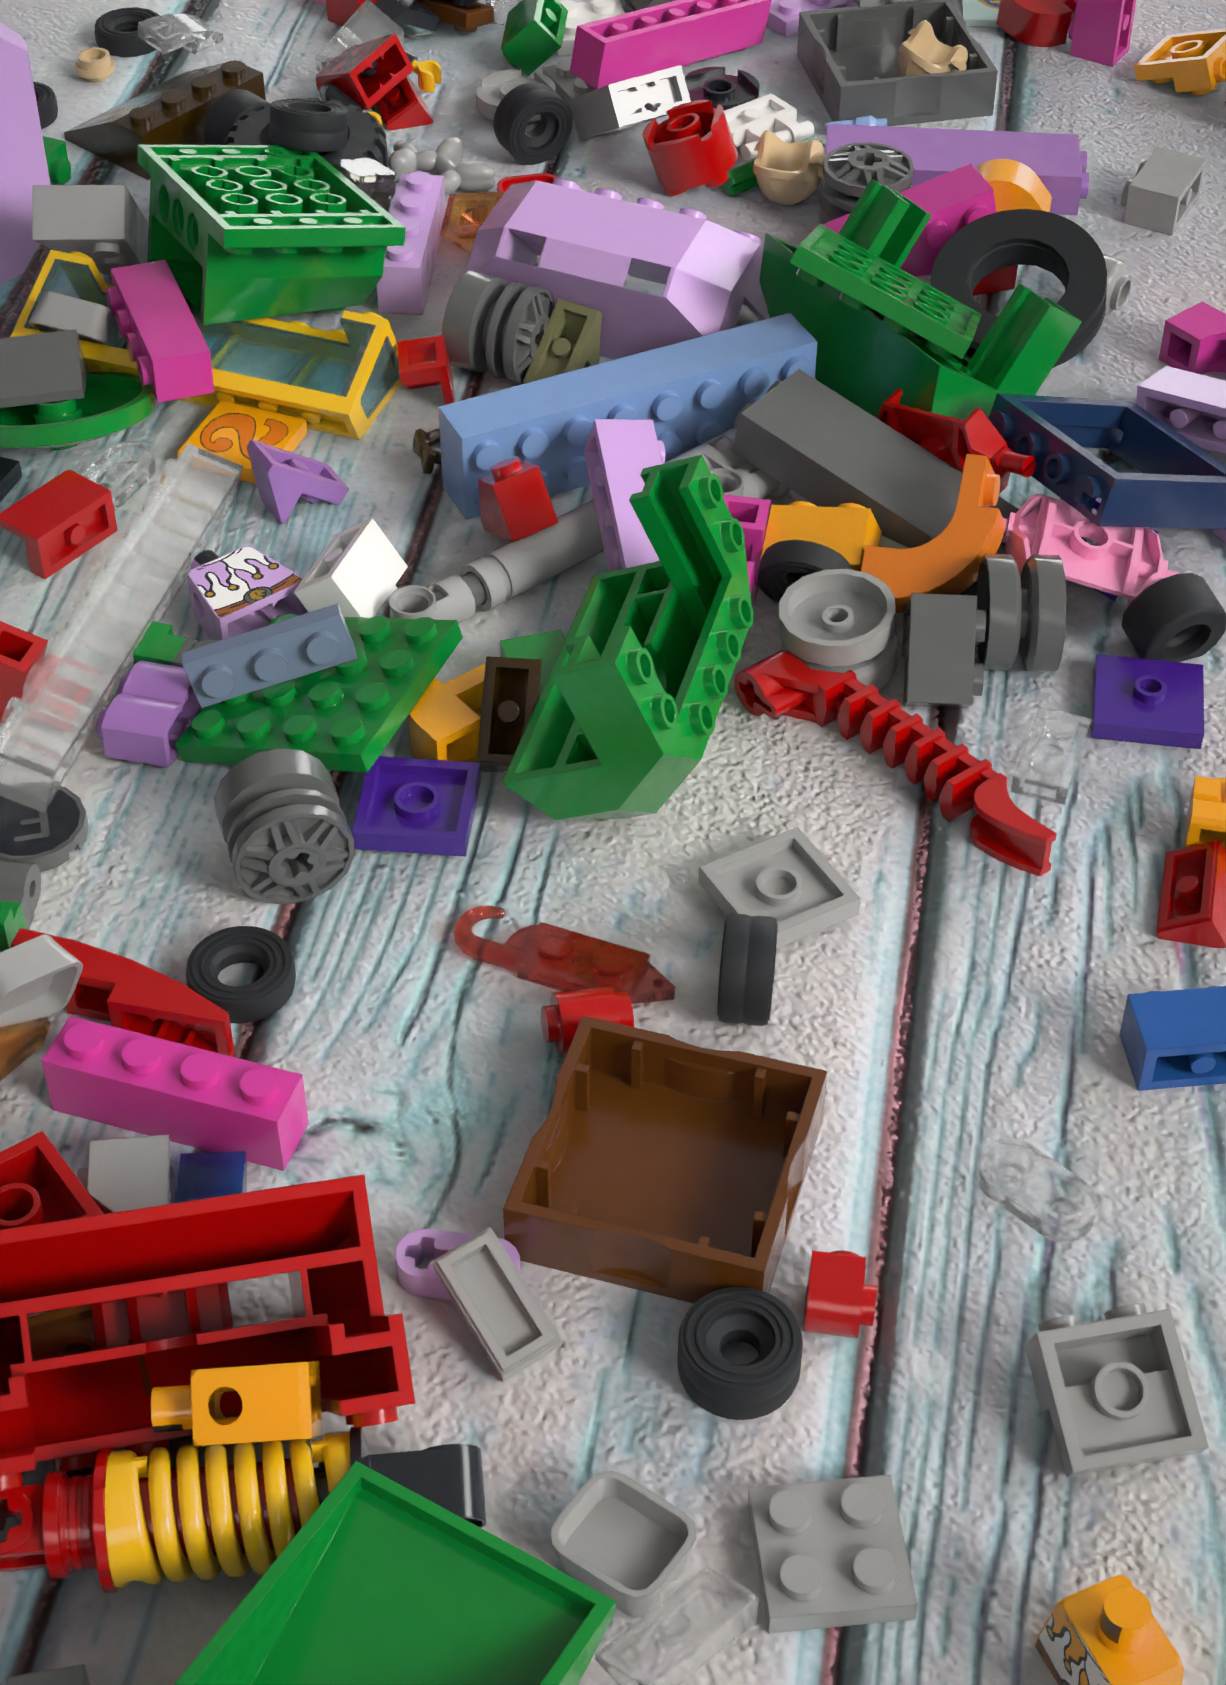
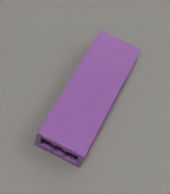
(938, 151)

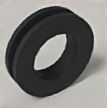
(1032, 240)

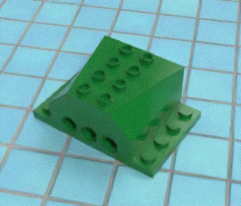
(263, 230)

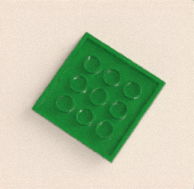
(888, 290)
(335, 713)

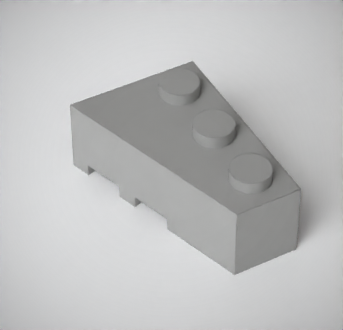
(93, 221)

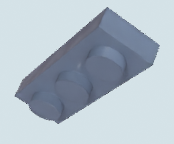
(269, 655)

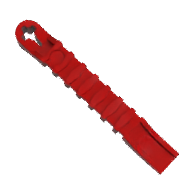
(959, 780)

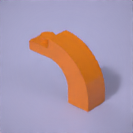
(953, 557)

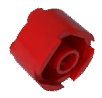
(691, 147)

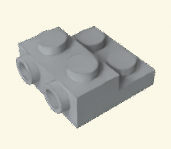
(1116, 1389)

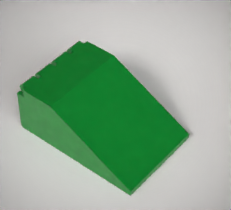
(404, 1596)

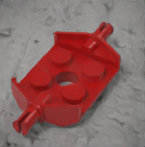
(954, 438)

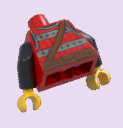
(371, 70)

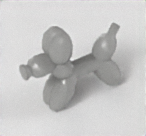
(446, 160)

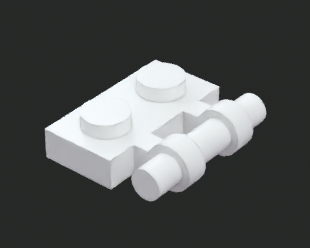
(762, 114)

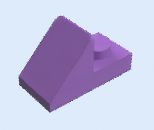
(287, 476)

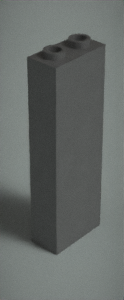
(845, 455)

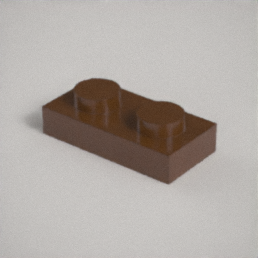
(463, 18)

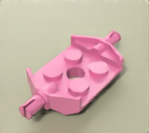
(1119, 564)

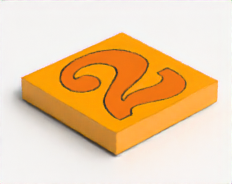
(233, 425)

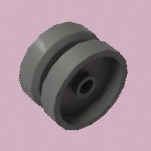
(1022, 612)

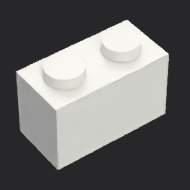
(355, 571)

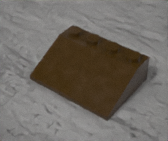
(163, 115)

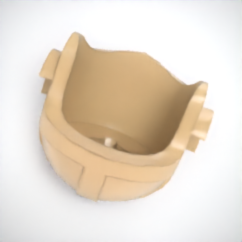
(927, 55)
(788, 170)

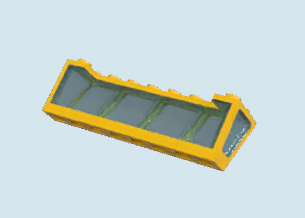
(278, 366)

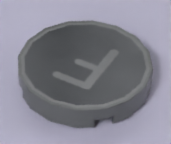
(45, 836)

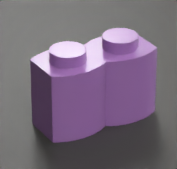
(148, 714)

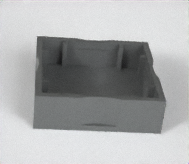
(855, 57)

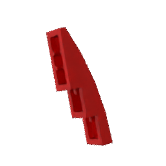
(141, 999)

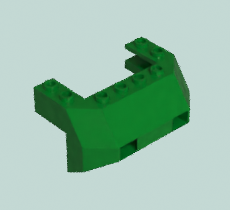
(871, 361)
(643, 661)

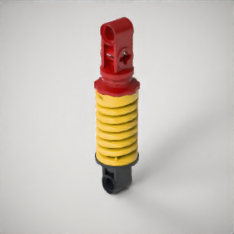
(172, 1522)

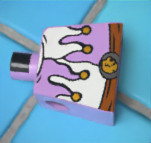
(240, 591)

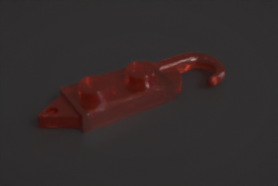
(563, 958)

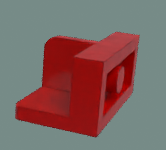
(61, 521)

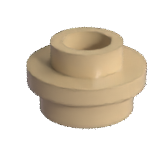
(94, 64)

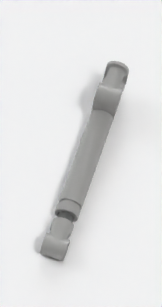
(553, 550)

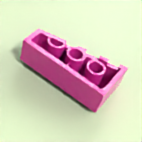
(953, 203)

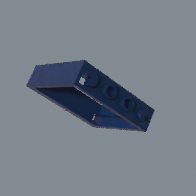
(1177, 478)

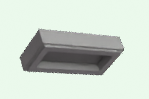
(496, 1304)

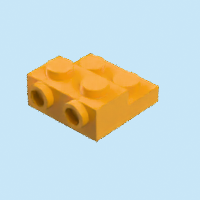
(1190, 59)

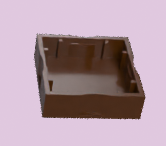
(666, 1164)

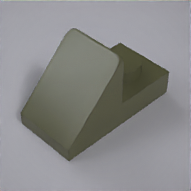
(568, 341)

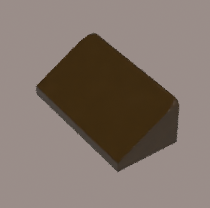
(507, 706)

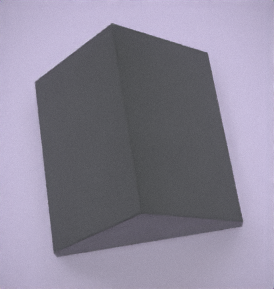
(41, 368)

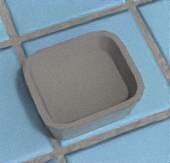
(63, 313)
(36, 980)
(622, 1541)

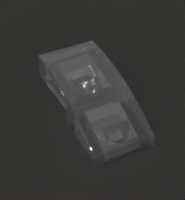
(178, 30)

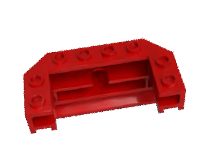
(165, 1286)

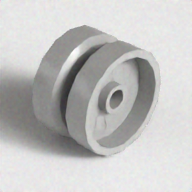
(841, 624)

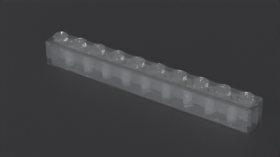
(85, 663)

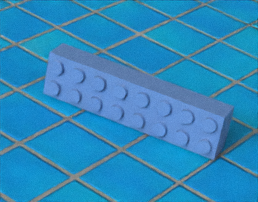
(684, 387)

